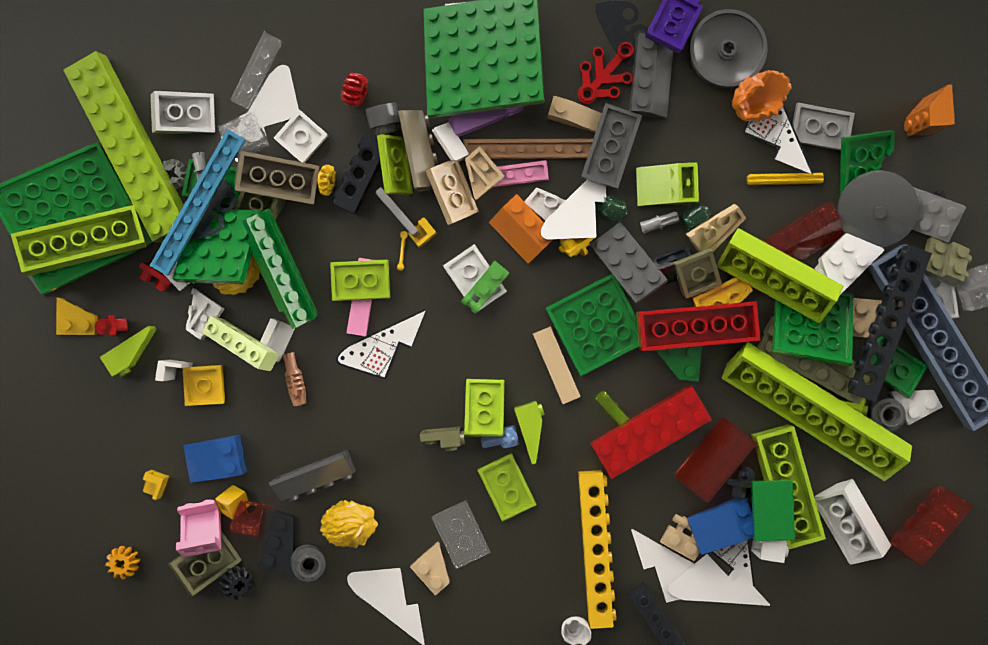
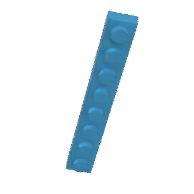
(197, 202)

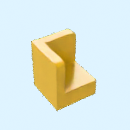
(426, 233)
(155, 483)
(230, 499)

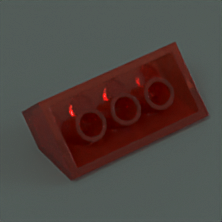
(808, 232)
(715, 459)
(930, 525)

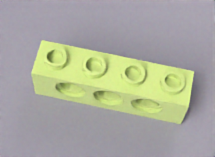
(240, 343)

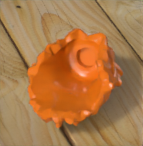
(761, 96)

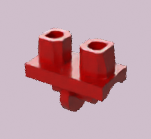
(149, 272)
(110, 325)

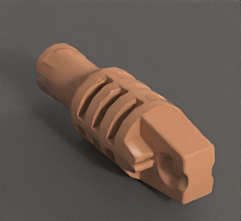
(294, 380)

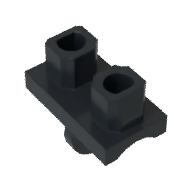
(742, 486)

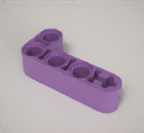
(469, 122)

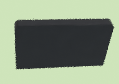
(666, 261)

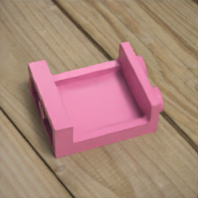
(199, 528)

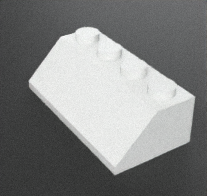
(852, 522)

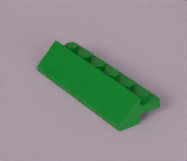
(279, 268)

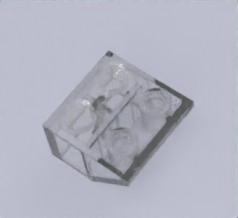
(248, 128)
(975, 289)

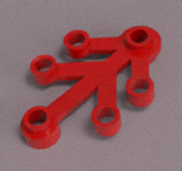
(604, 76)

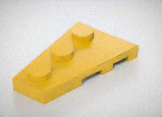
(729, 292)

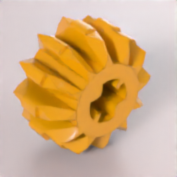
(117, 567)

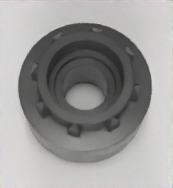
(384, 118)
(895, 409)
(312, 572)

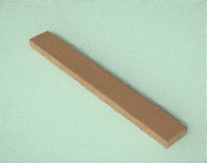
(531, 148)

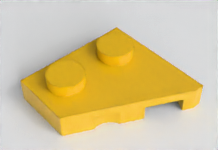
(74, 320)

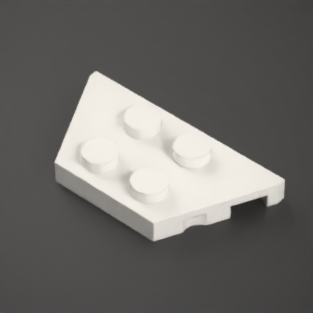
(848, 259)

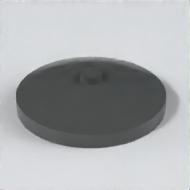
(727, 48)
(878, 208)

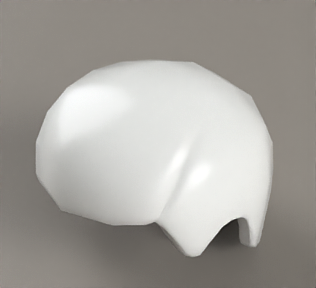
(576, 631)

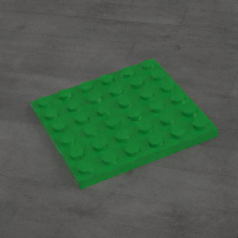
(482, 56)
(60, 192)

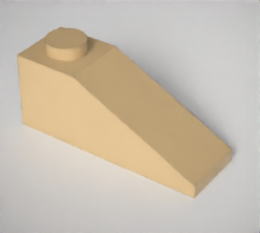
(573, 114)

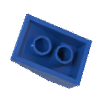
(215, 459)
(722, 525)

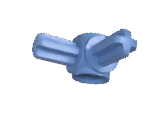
(508, 440)

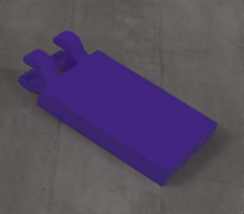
(674, 23)

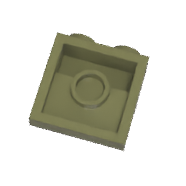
(947, 262)
(697, 273)
(449, 437)

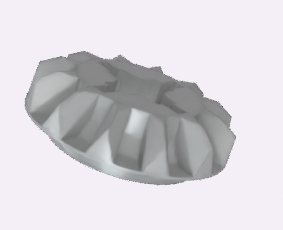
(180, 170)

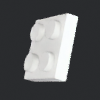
(301, 136)

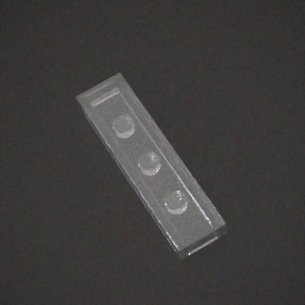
(256, 70)

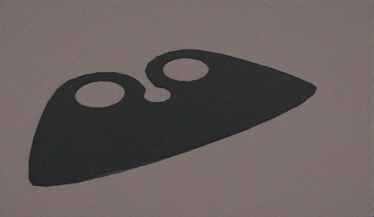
(613, 24)
(202, 229)

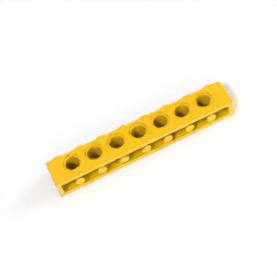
(605, 617)

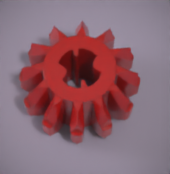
(354, 89)

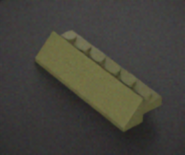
(827, 375)

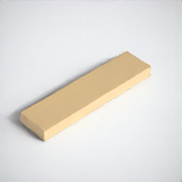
(556, 365)

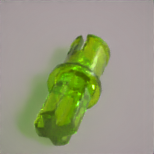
(611, 408)

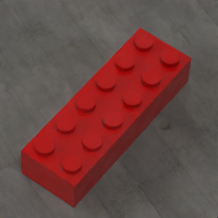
(698, 326)
(650, 431)

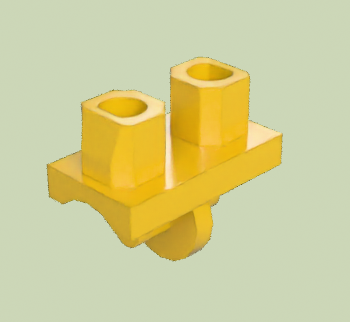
(575, 246)

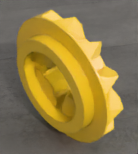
(326, 180)

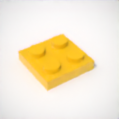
(203, 385)

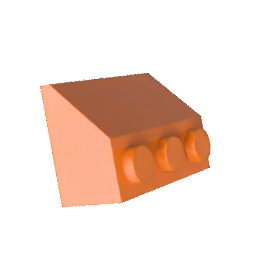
(931, 114)
(520, 228)

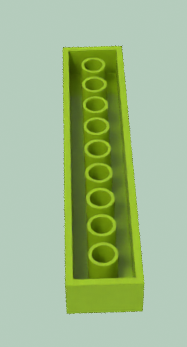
(126, 143)
(817, 412)

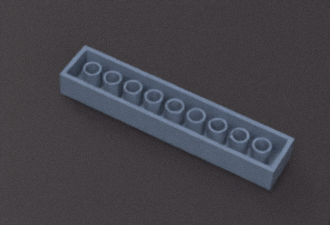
(941, 346)

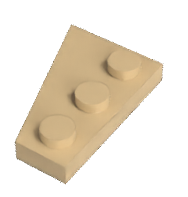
(717, 229)

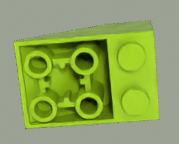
(667, 184)

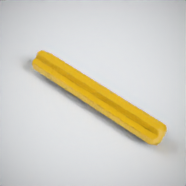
(780, 179)

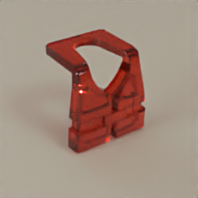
(246, 522)

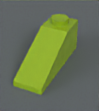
(125, 356)
(530, 423)

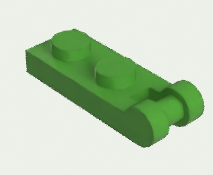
(485, 286)

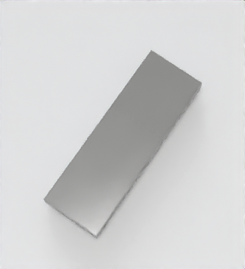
(397, 212)

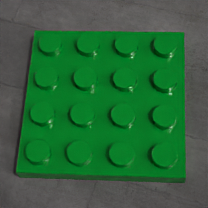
(218, 257)
(595, 324)
(807, 339)

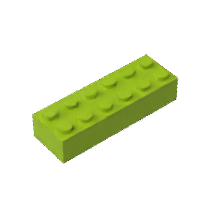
(78, 240)
(780, 276)
(783, 460)

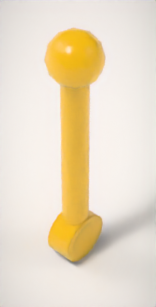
(404, 235)

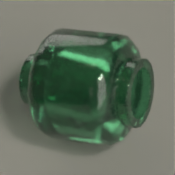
(612, 208)
(695, 216)

